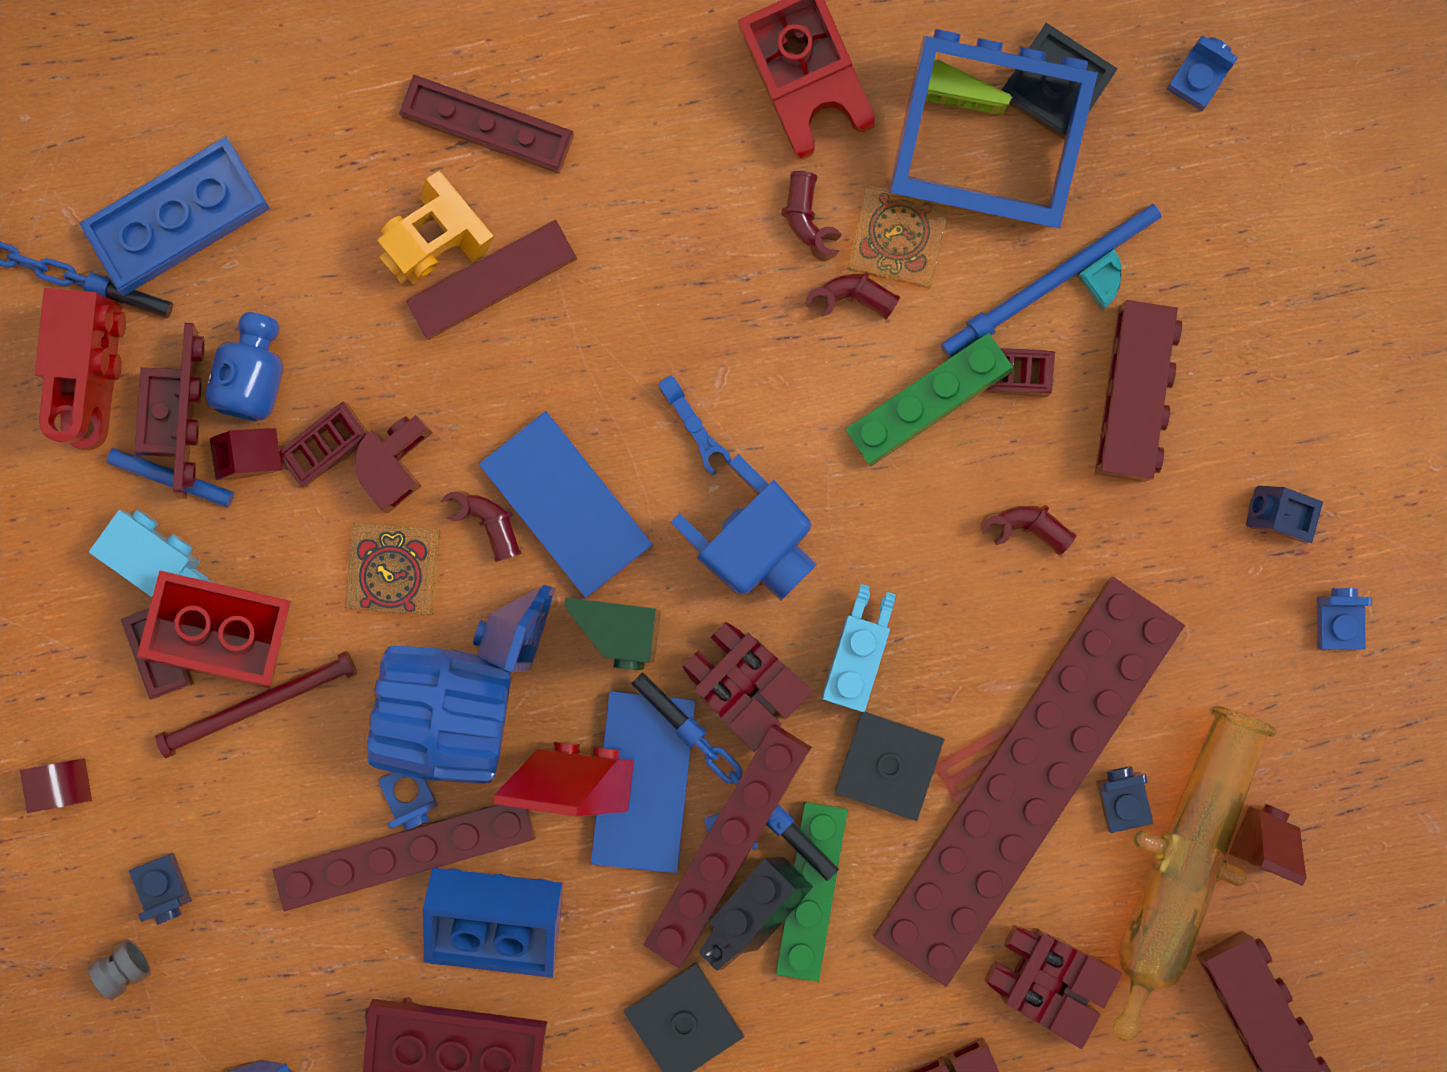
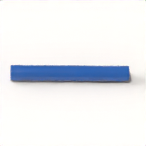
(166, 475)

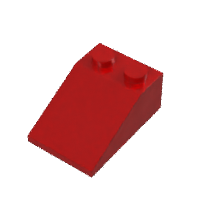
(570, 782)

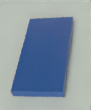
(174, 216)
(566, 504)
(652, 828)

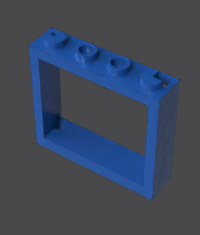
(991, 52)

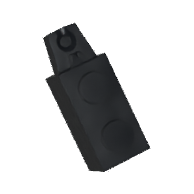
(754, 911)

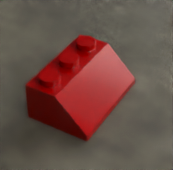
(214, 629)

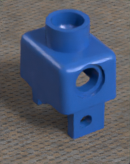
(756, 540)

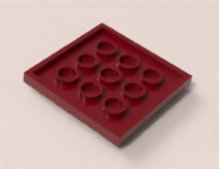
(449, 1040)

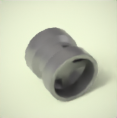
(117, 971)

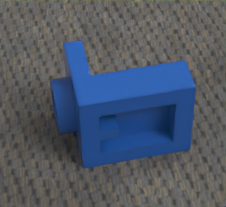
(1202, 71)
(1341, 619)

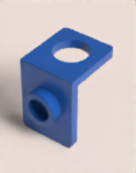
(410, 813)

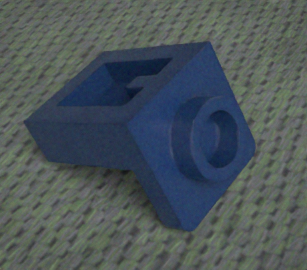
(1284, 512)
(1124, 799)
(160, 889)

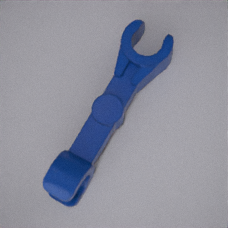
(693, 424)

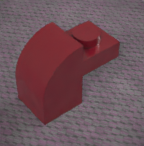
(380, 463)

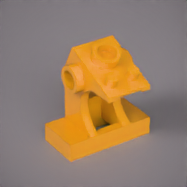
(407, 251)

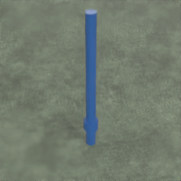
(985, 323)

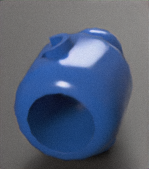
(246, 373)

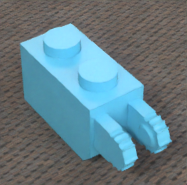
(139, 551)
(858, 654)

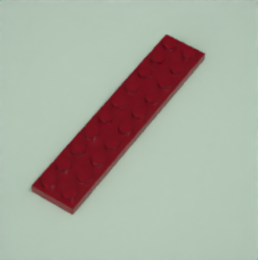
(1028, 781)

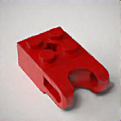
(806, 81)
(78, 364)

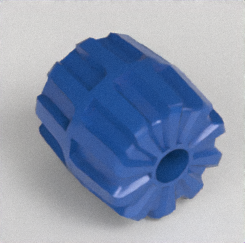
(438, 715)

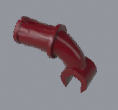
(800, 215)
(859, 288)
(493, 517)
(1033, 520)

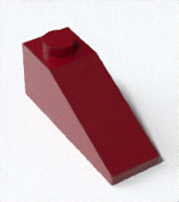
(1271, 843)

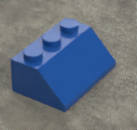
(492, 922)

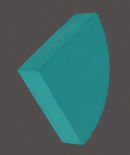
(1103, 279)

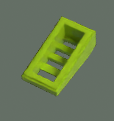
(962, 90)

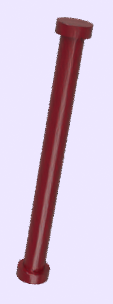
(170, 742)

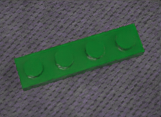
(929, 399)
(808, 923)

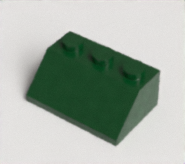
(618, 630)

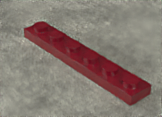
(727, 845)
(402, 854)

